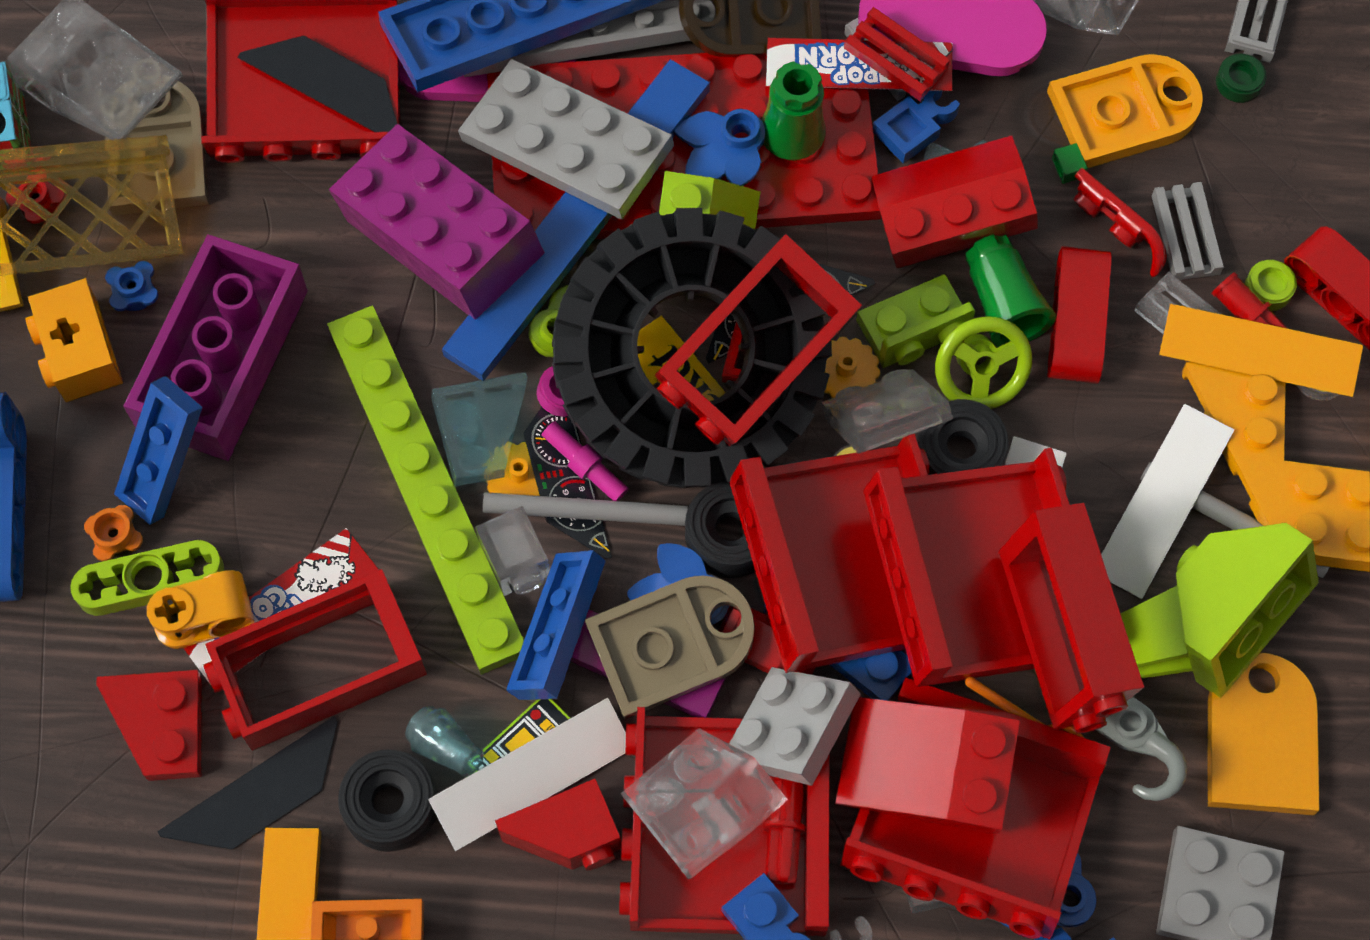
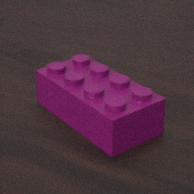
(437, 221)
(223, 338)

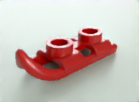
(1127, 225)

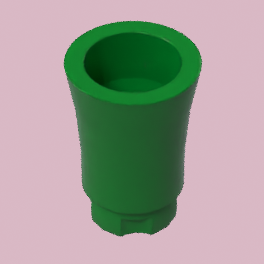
(795, 112)
(1008, 288)

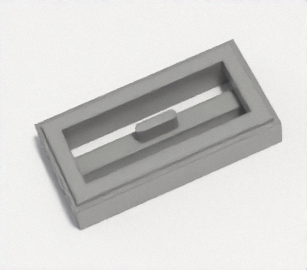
(1251, 44)
(1180, 196)

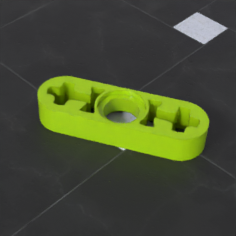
(112, 598)

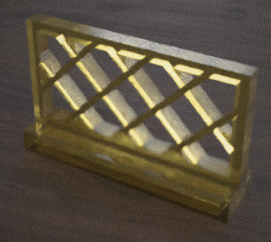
(81, 161)

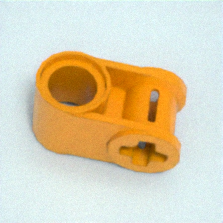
(204, 609)

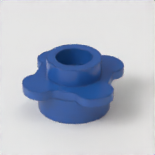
(136, 298)

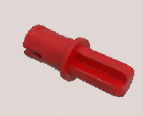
(1244, 303)
(785, 834)

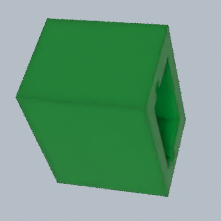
(1068, 162)

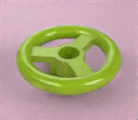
(970, 346)

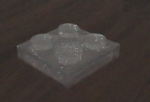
(886, 410)

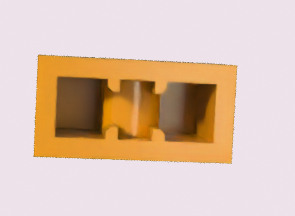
(74, 315)

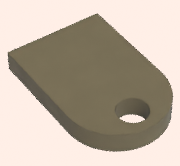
(184, 125)
(667, 644)

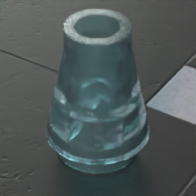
(441, 739)

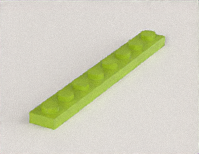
(427, 490)

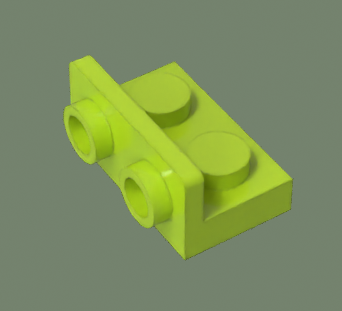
(913, 321)

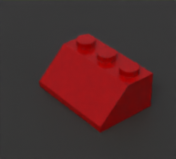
(955, 201)

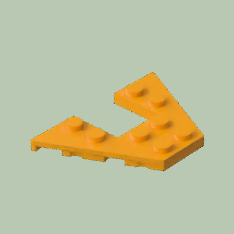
(1317, 500)

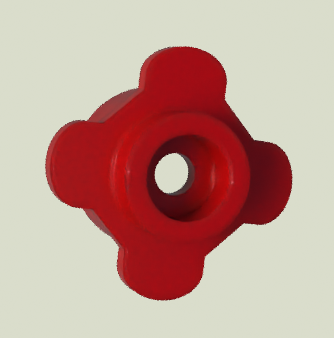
(49, 198)

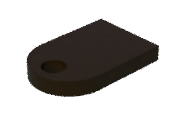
(747, 24)

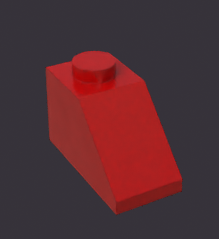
(565, 828)

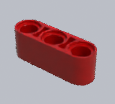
(1336, 279)
(1081, 315)

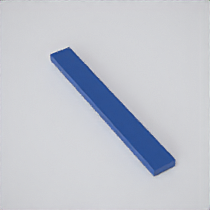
(565, 237)

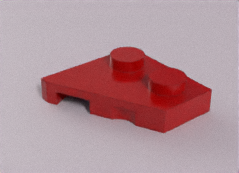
(159, 720)

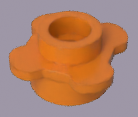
(103, 522)

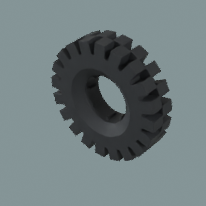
(598, 348)

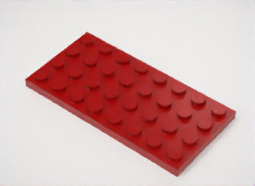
(814, 190)

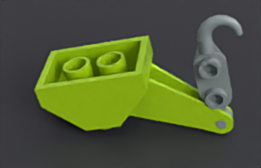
(1214, 622)

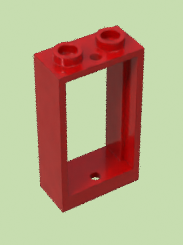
(814, 283)
(1070, 618)
(296, 622)

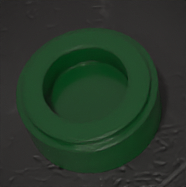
(1240, 78)

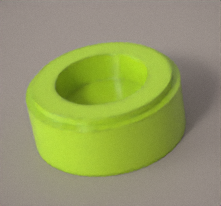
(1272, 282)

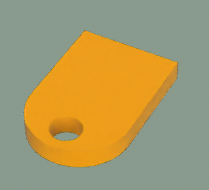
(1124, 107)
(1265, 743)

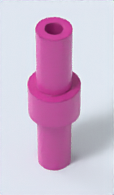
(585, 461)

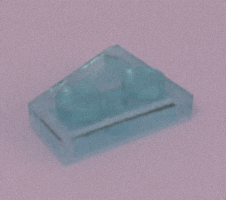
(479, 425)

